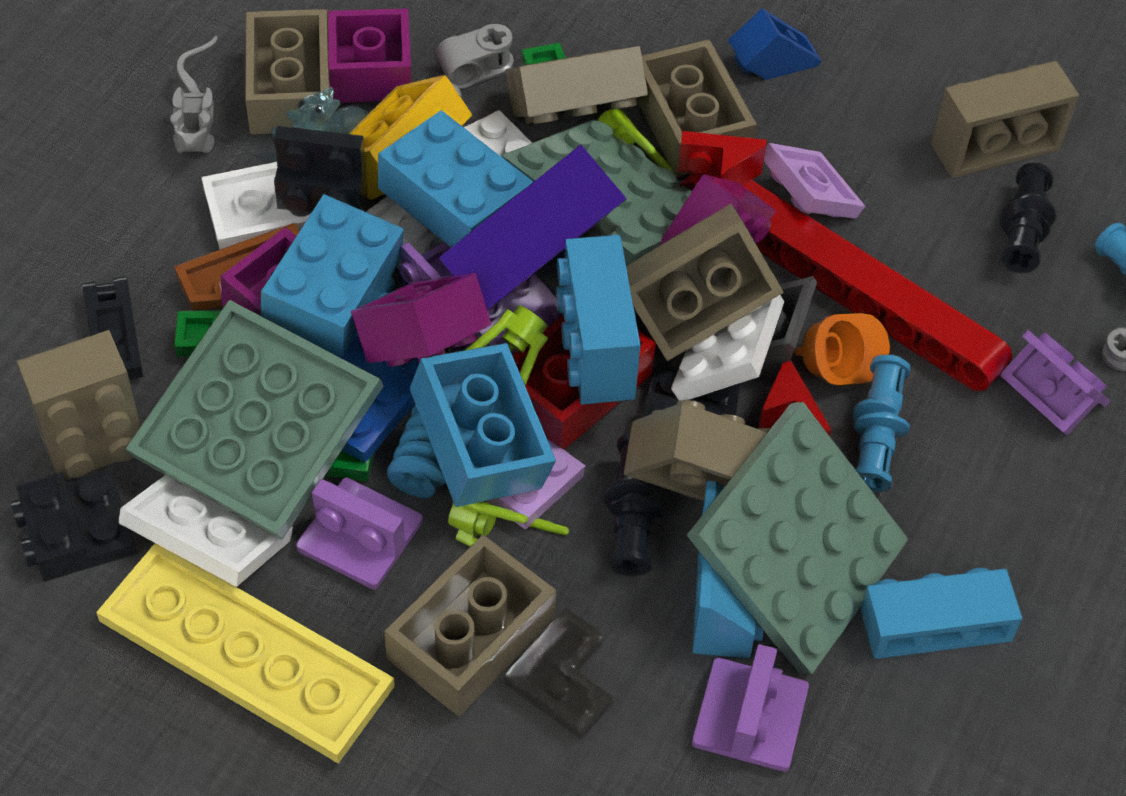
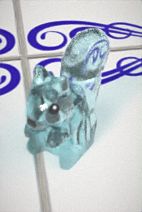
(319, 113)

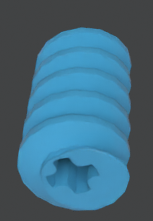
(414, 461)

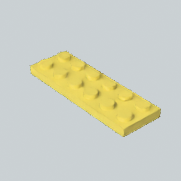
(247, 651)

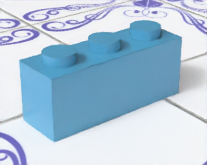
(940, 612)

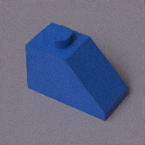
(772, 47)

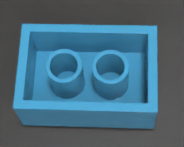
(447, 177)
(328, 271)
(598, 319)
(481, 424)

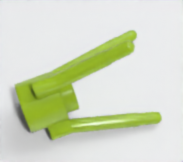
(625, 130)
(521, 331)
(481, 517)

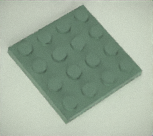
(650, 190)
(255, 418)
(798, 538)

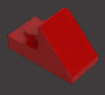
(722, 155)
(786, 390)

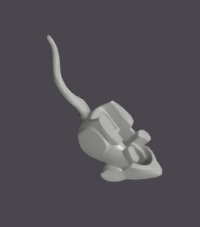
(193, 110)

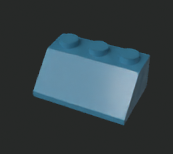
(720, 619)

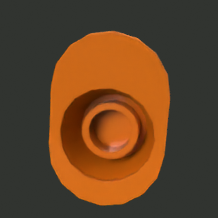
(843, 348)

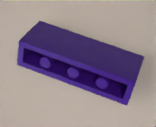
(535, 226)

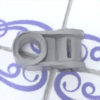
(473, 58)

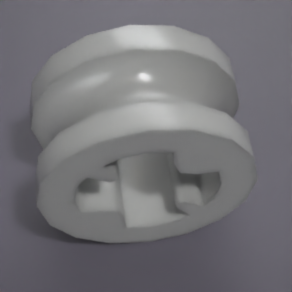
(1110, 353)

